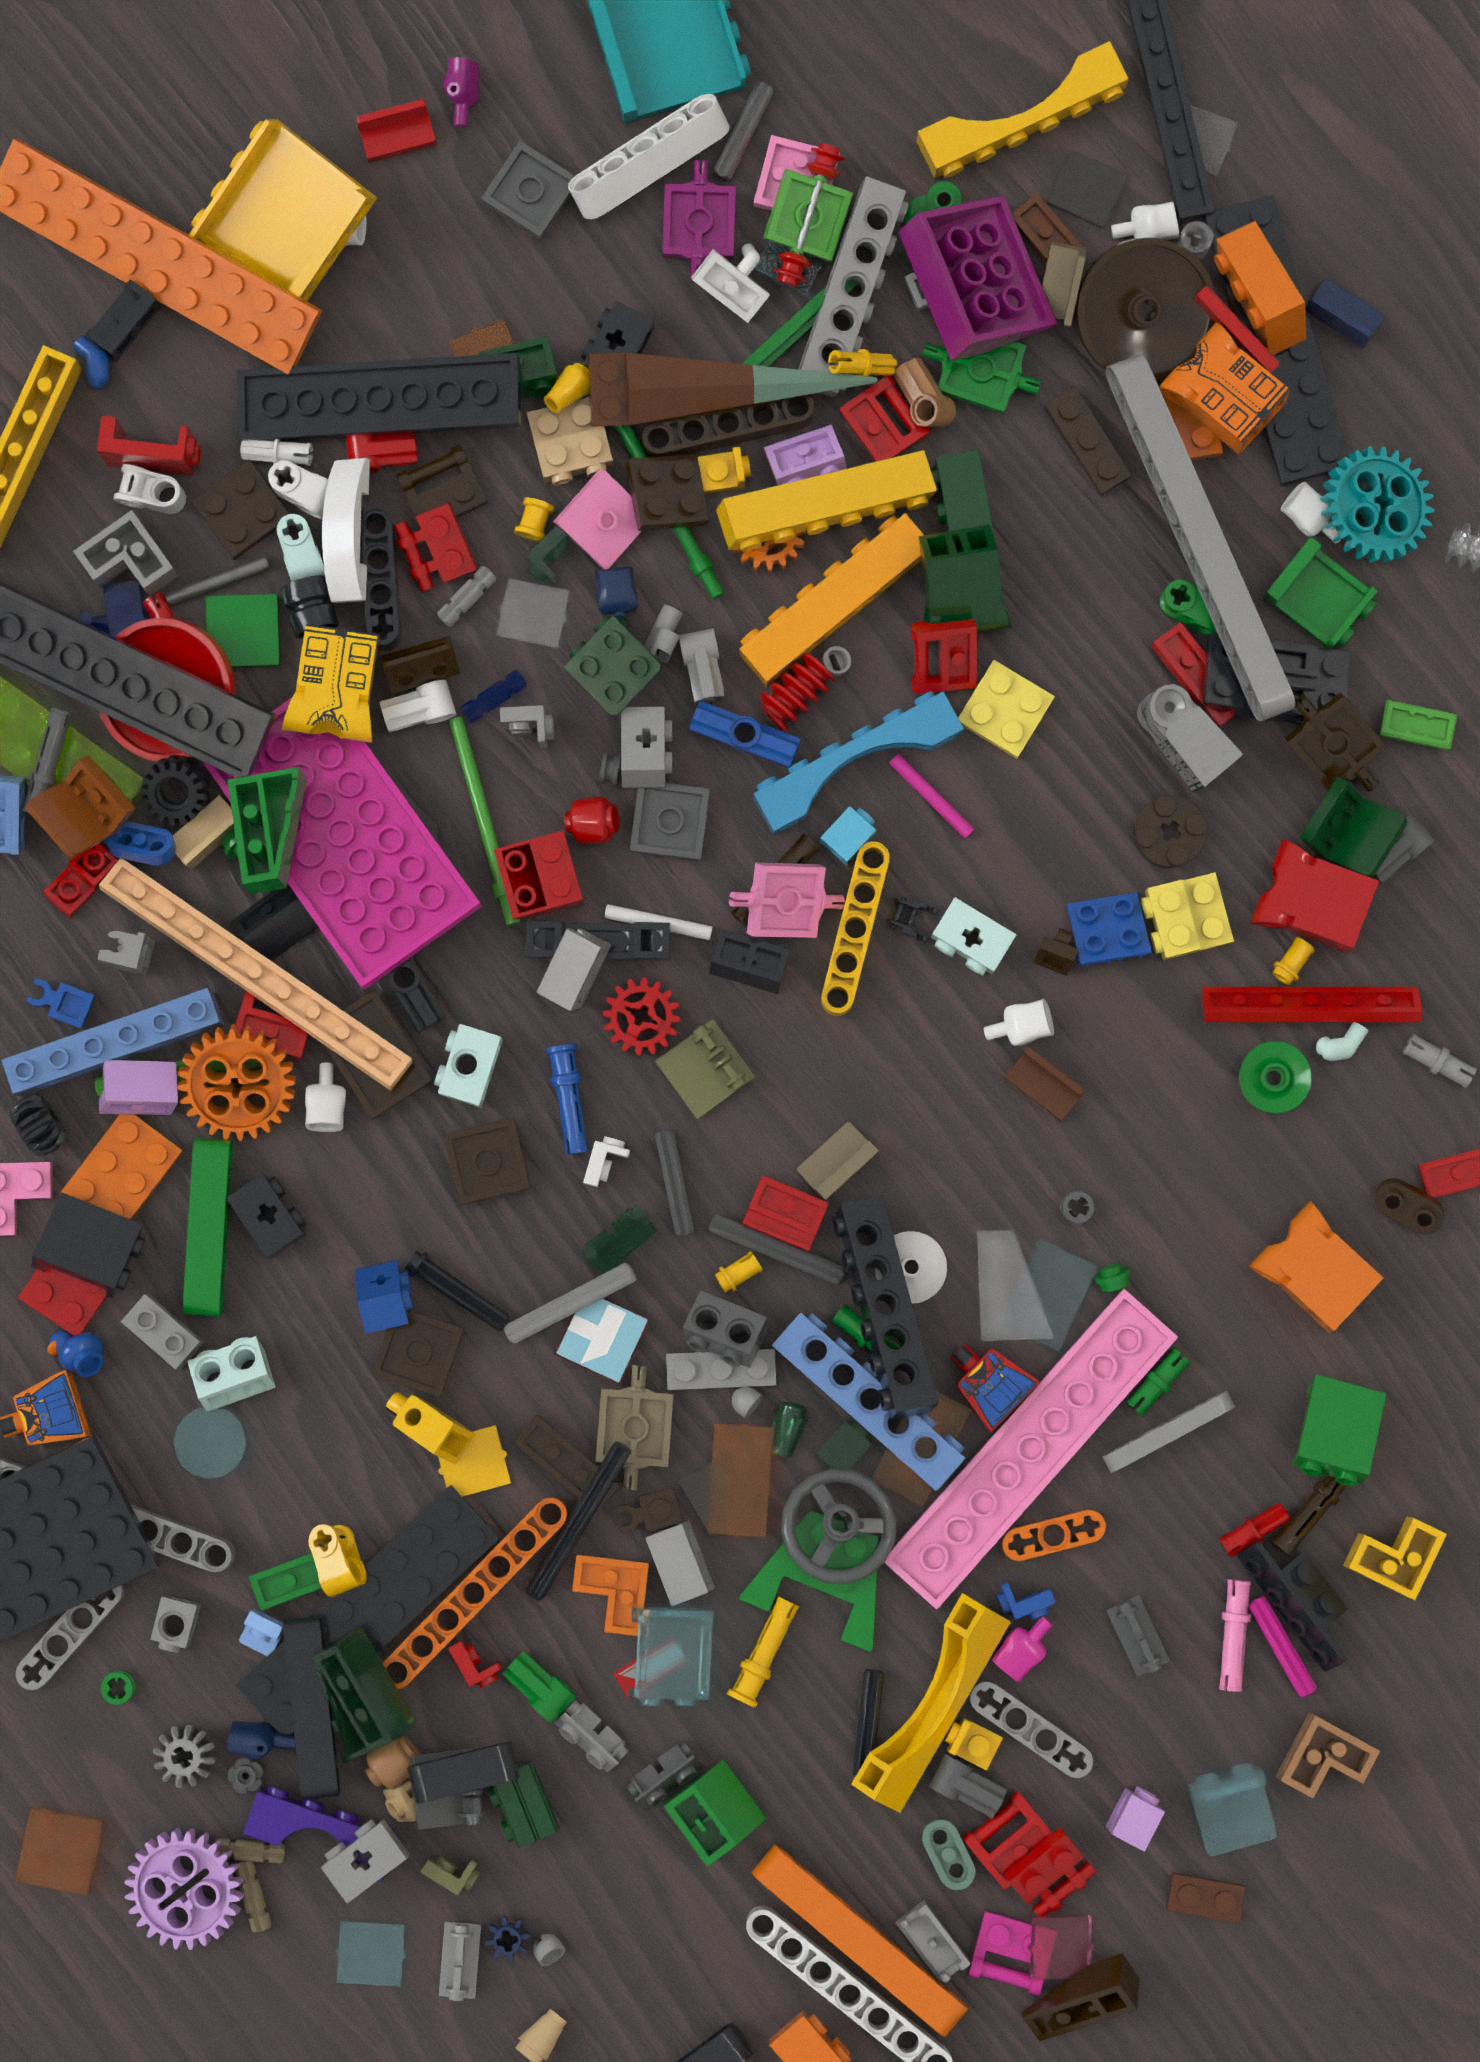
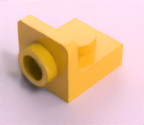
(724, 471)
(972, 1742)

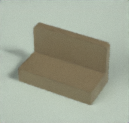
(1063, 279)
(837, 1160)

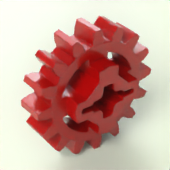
(648, 1002)

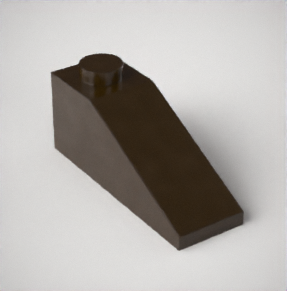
(1088, 1997)

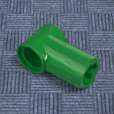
(546, 1692)

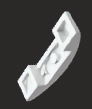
(342, 530)

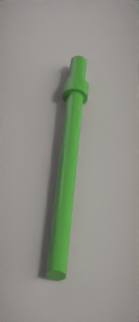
(481, 811)

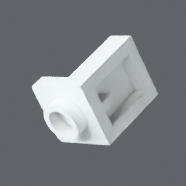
(598, 1166)

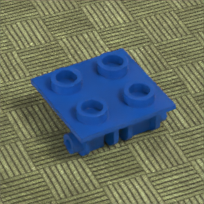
(1108, 929)

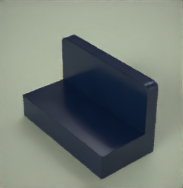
(1344, 312)

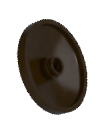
(1142, 303)

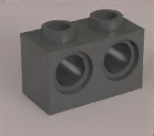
(729, 1321)

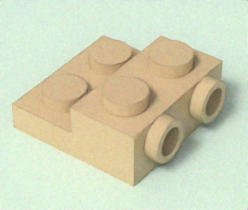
(569, 443)

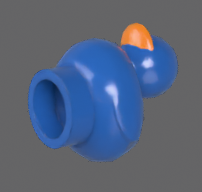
(77, 1353)

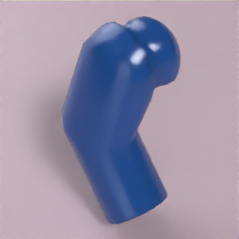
(96, 362)

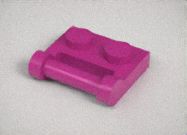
(1008, 1938)

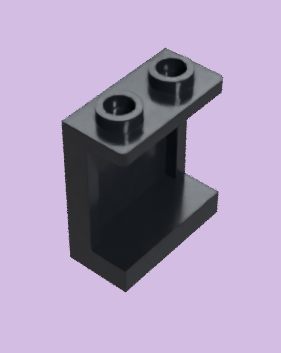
(89, 1244)

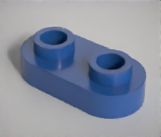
(146, 844)

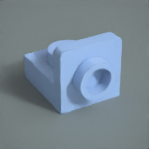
(261, 1632)

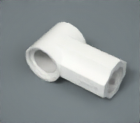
(427, 704)

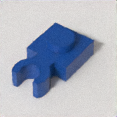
(66, 1004)

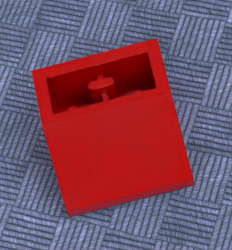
(539, 876)

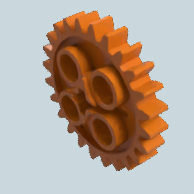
(233, 1051)

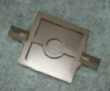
(638, 1421)

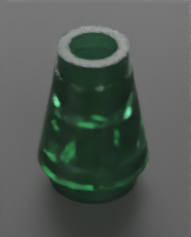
(788, 1427)

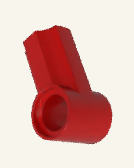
(383, 449)

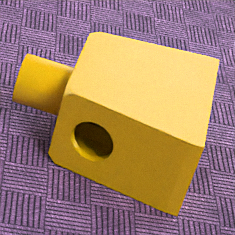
(429, 1426)

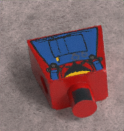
(991, 1384)

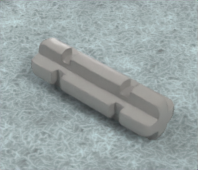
(466, 596)

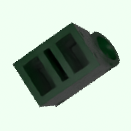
(963, 578)

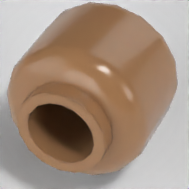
(390, 1762)

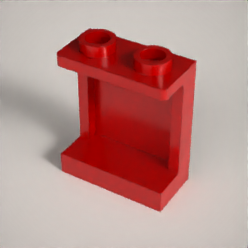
(150, 456)

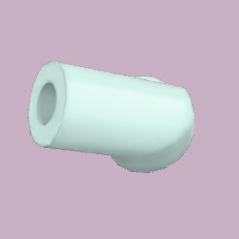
(1344, 1047)

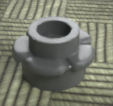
(255, 1773)

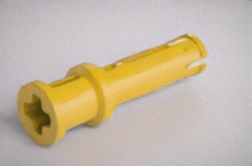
(756, 1668)

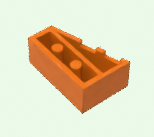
(1262, 287)

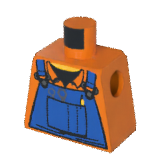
(48, 1412)

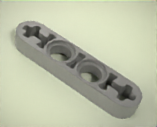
(1168, 1431)
(75, 1638)
(1032, 1727)

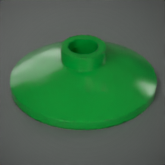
(1293, 1074)

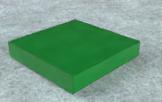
(246, 628)

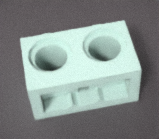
(233, 1381)

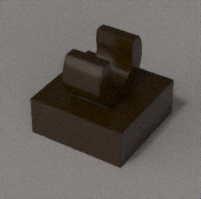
(1057, 953)

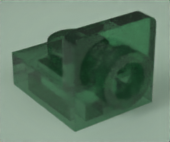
(548, 549)
(845, 1445)

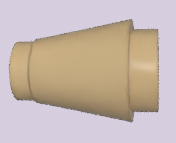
(541, 2037)

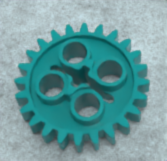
(1348, 499)

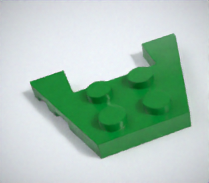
(862, 1593)

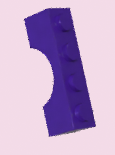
(277, 1816)

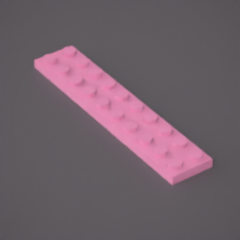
(1030, 1448)

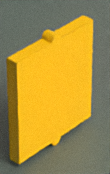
(479, 1466)

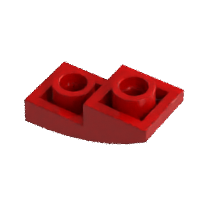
(80, 880)

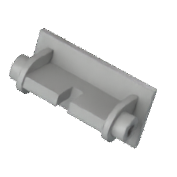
(599, 1747)
(459, 1960)

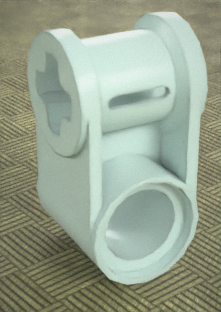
(300, 555)

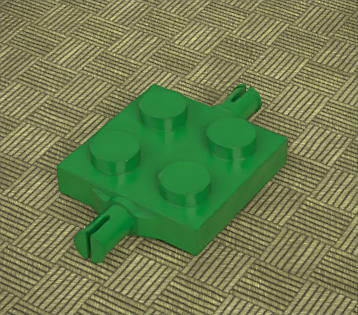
(984, 378)

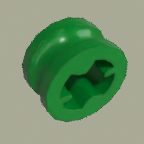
(129, 1688)

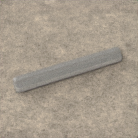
(570, 1303)

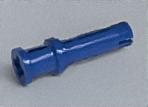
(566, 1081)

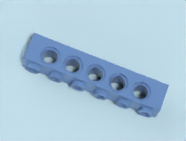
(112, 1041)
(793, 1346)

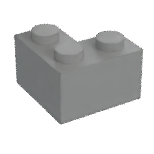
(122, 547)

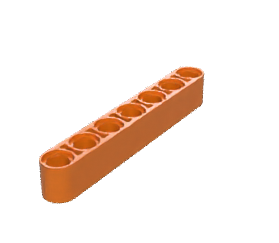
(484, 1576)
(859, 1940)

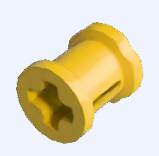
(534, 519)

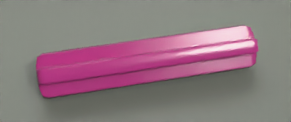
(1282, 1646)

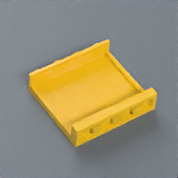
(283, 210)

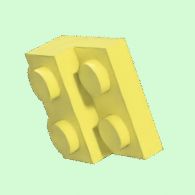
(1187, 916)

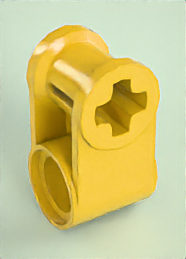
(337, 1562)

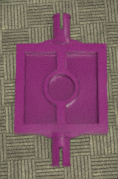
(698, 219)

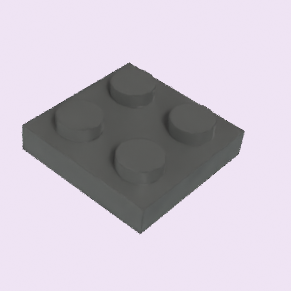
(529, 190)
(670, 821)

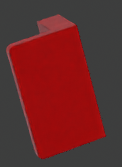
(396, 130)

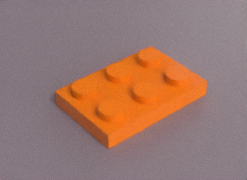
(124, 1167)

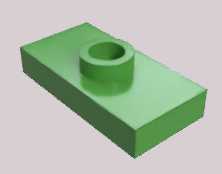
(1417, 725)

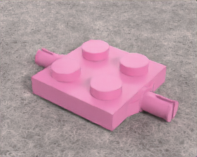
(786, 900)

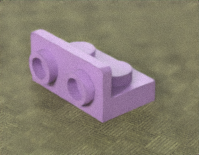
(805, 456)

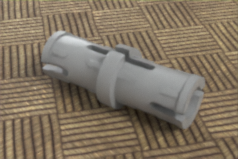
(1439, 1060)

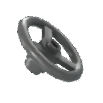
(816, 1484)

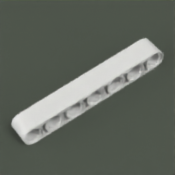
(838, 1978)

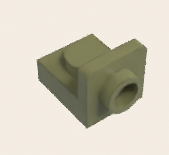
(443, 1873)

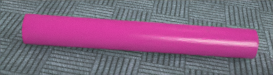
(932, 796)

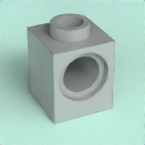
(187, 1611)

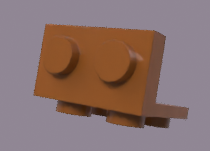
(81, 808)

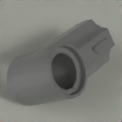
(1408, 846)
(959, 1782)

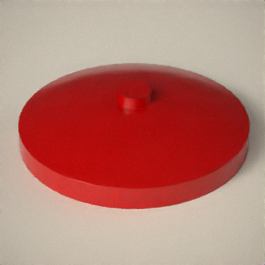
(184, 647)

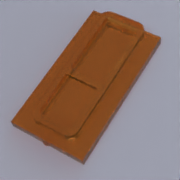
(896, 1475)
(740, 1480)

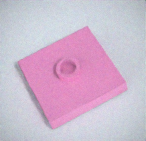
(600, 519)

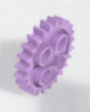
(164, 1862)

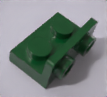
(536, 365)

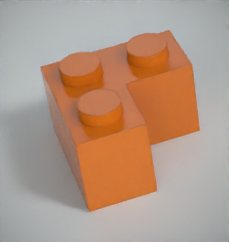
(807, 2041)

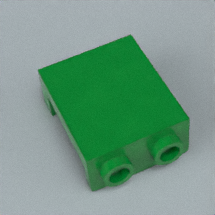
(1320, 596)
(1339, 1430)

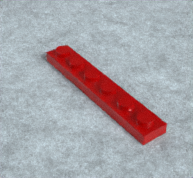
(1311, 1004)

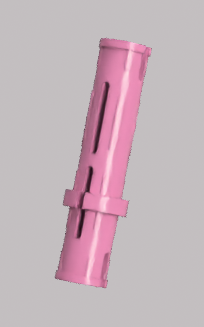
(1235, 1629)

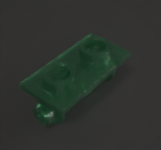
(630, 1232)

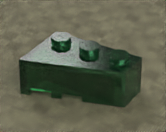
(361, 1694)

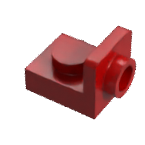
(467, 1661)

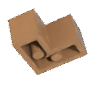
(1318, 1748)

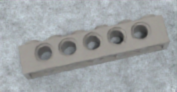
(871, 198)

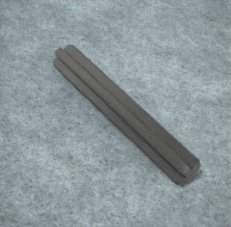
(776, 1249)

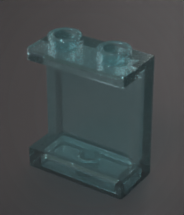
(672, 1655)

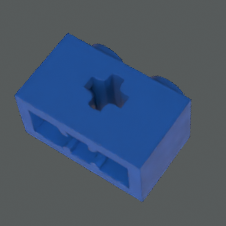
(383, 1296)

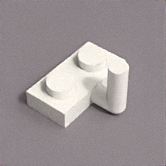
(732, 283)

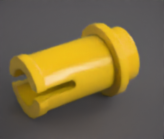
(1293, 961)
(738, 1272)

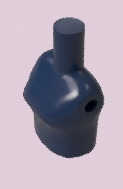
(616, 591)
(256, 1739)

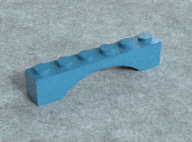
(921, 727)

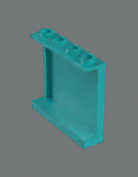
(668, 52)

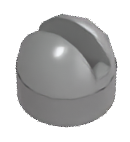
(841, 660)
(746, 1400)
(548, 1950)

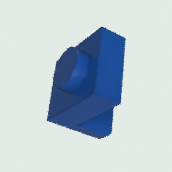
(1032, 1605)

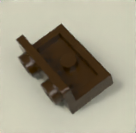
(420, 664)

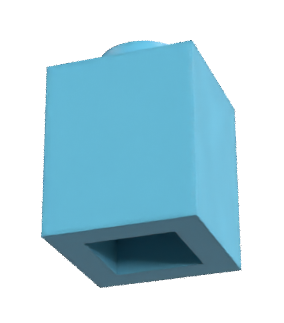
(849, 834)

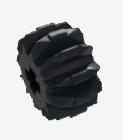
(38, 1125)

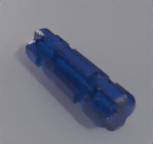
(494, 696)

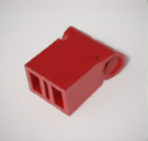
(1315, 899)

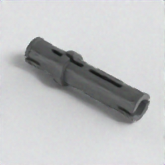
(48, 755)

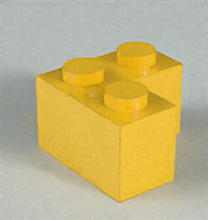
(1403, 1565)

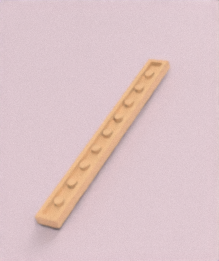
(256, 974)

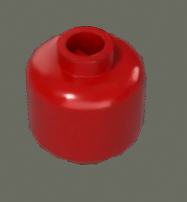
(592, 820)

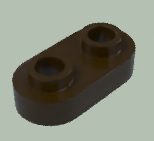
(1411, 1205)

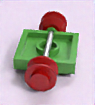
(808, 215)

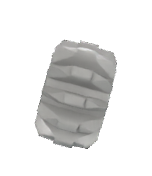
(180, 1768)

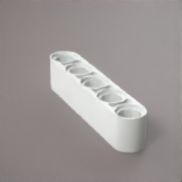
(649, 156)

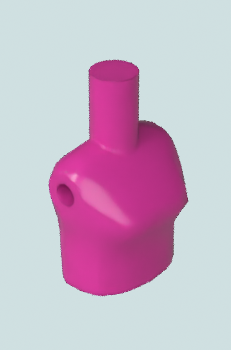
(1022, 1649)

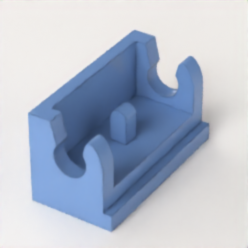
(11, 818)

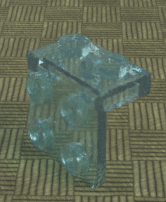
(1232, 1809)

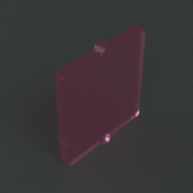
(1060, 1946)

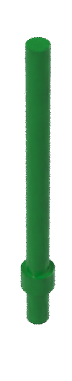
(700, 563)

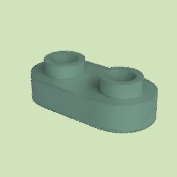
(948, 1853)

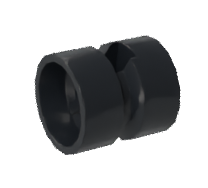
(308, 602)

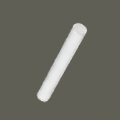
(677, 926)

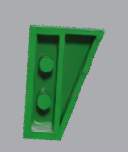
(266, 825)

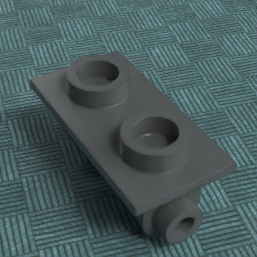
(1138, 1636)
(655, 1786)

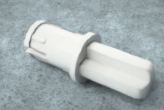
(276, 451)

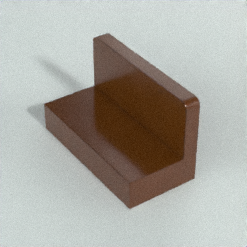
(1044, 1084)

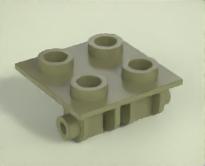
(705, 1069)

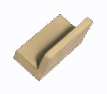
(204, 832)

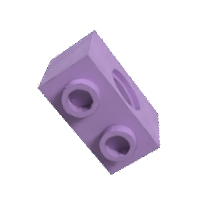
(1135, 1817)

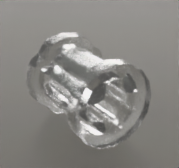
(1201, 231)

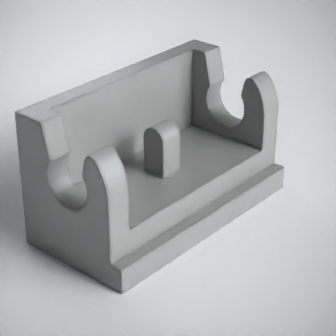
(133, 952)
(573, 968)
(680, 1563)
(933, 1942)

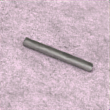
(217, 581)

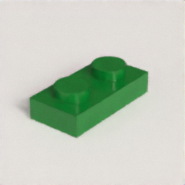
(285, 1581)

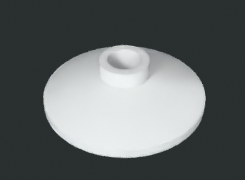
(930, 1261)

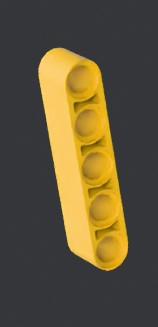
(855, 911)

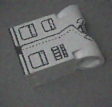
(1186, 736)

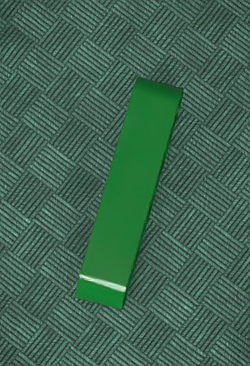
(207, 1227)

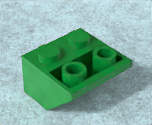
(714, 1812)

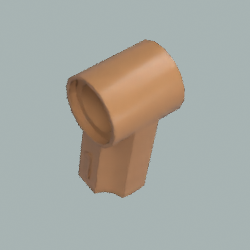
(923, 394)

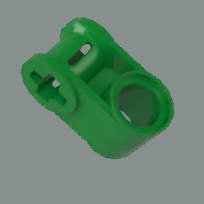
(1191, 610)

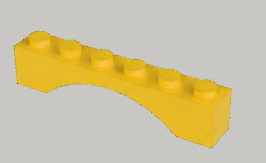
(958, 141)
(898, 1764)

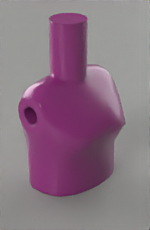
(462, 87)

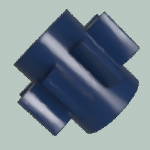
(501, 1947)

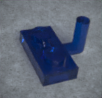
(122, 607)

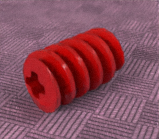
(795, 691)

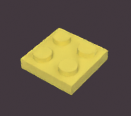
(1005, 709)

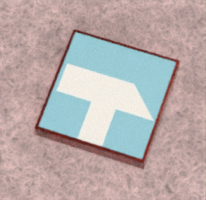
(603, 1338)

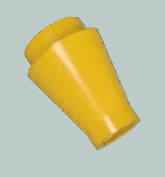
(568, 388)

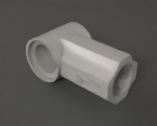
(701, 656)

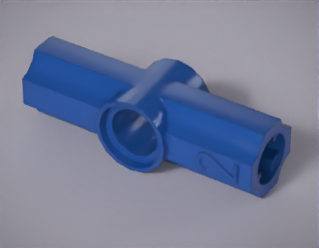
(722, 726)

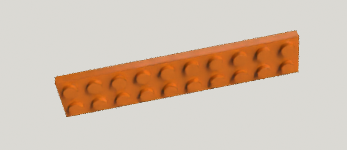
(155, 257)

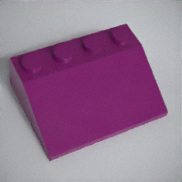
(976, 276)

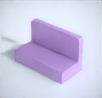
(139, 1087)

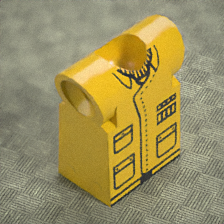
(334, 684)

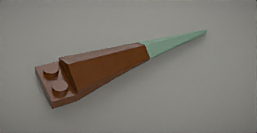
(654, 387)

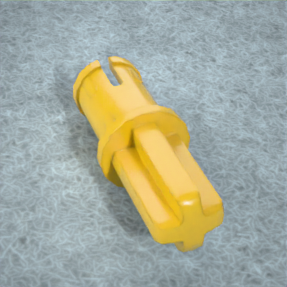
(862, 363)

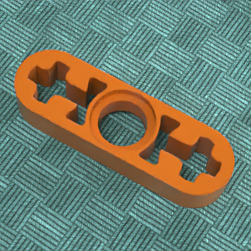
(1077, 1519)

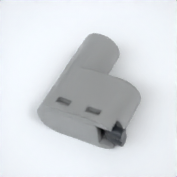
(662, 636)

